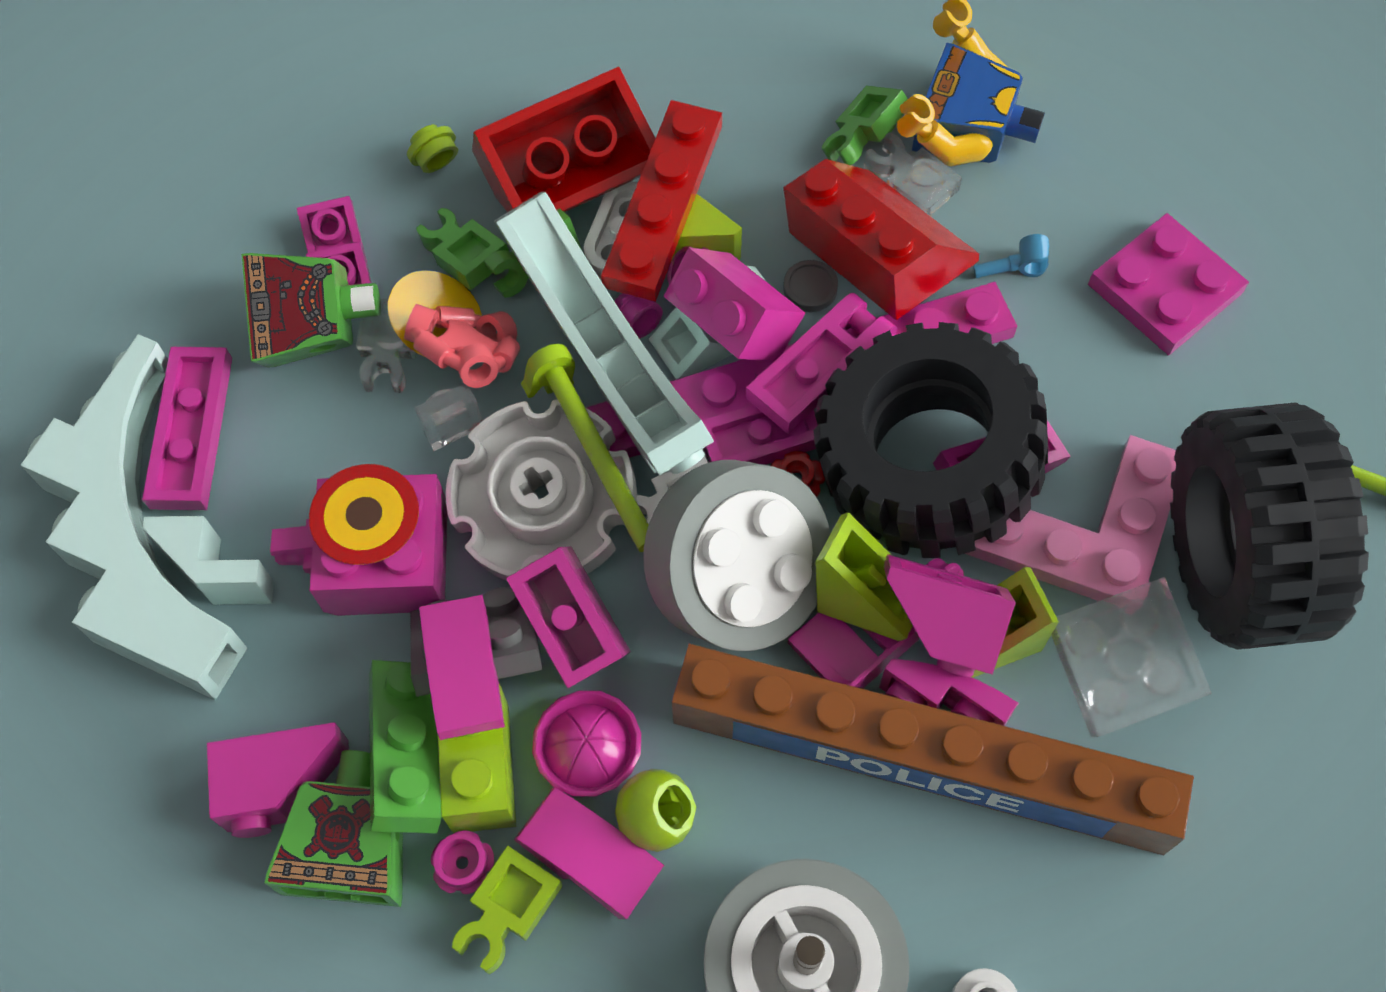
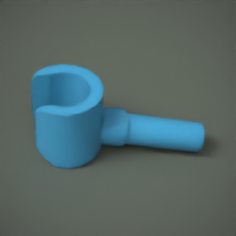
(1030, 261)

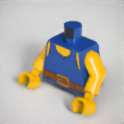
(968, 100)

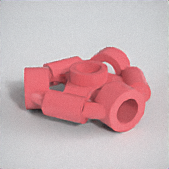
(462, 343)

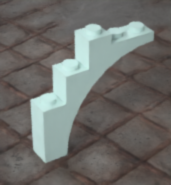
(620, 365)
(102, 533)

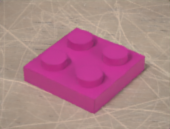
(1167, 283)

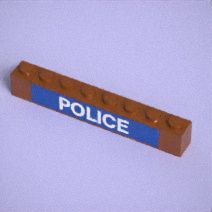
(933, 750)

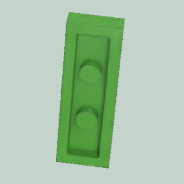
(402, 753)

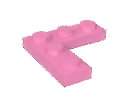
(1125, 542)

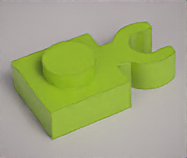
(511, 900)

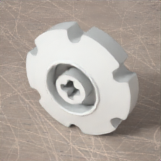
(497, 485)

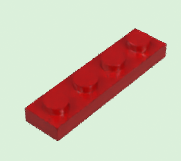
(662, 201)

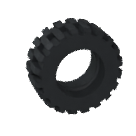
(919, 374)
(1268, 525)

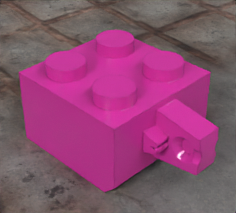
(390, 586)

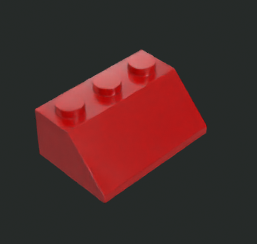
(567, 145)
(874, 235)

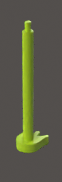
(554, 370)

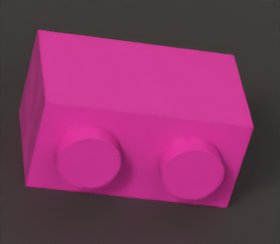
(733, 304)
(568, 615)

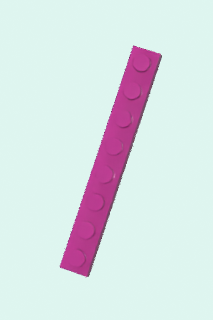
(725, 386)

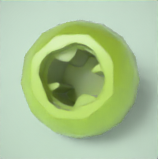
(655, 810)

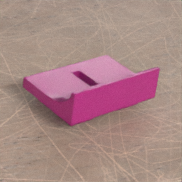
(841, 654)

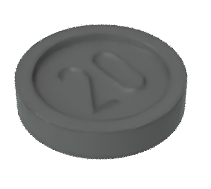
(811, 285)

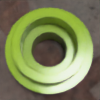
(432, 148)

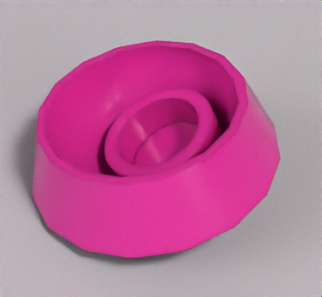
(586, 743)

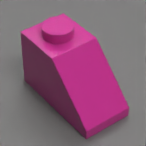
(953, 614)
(260, 775)

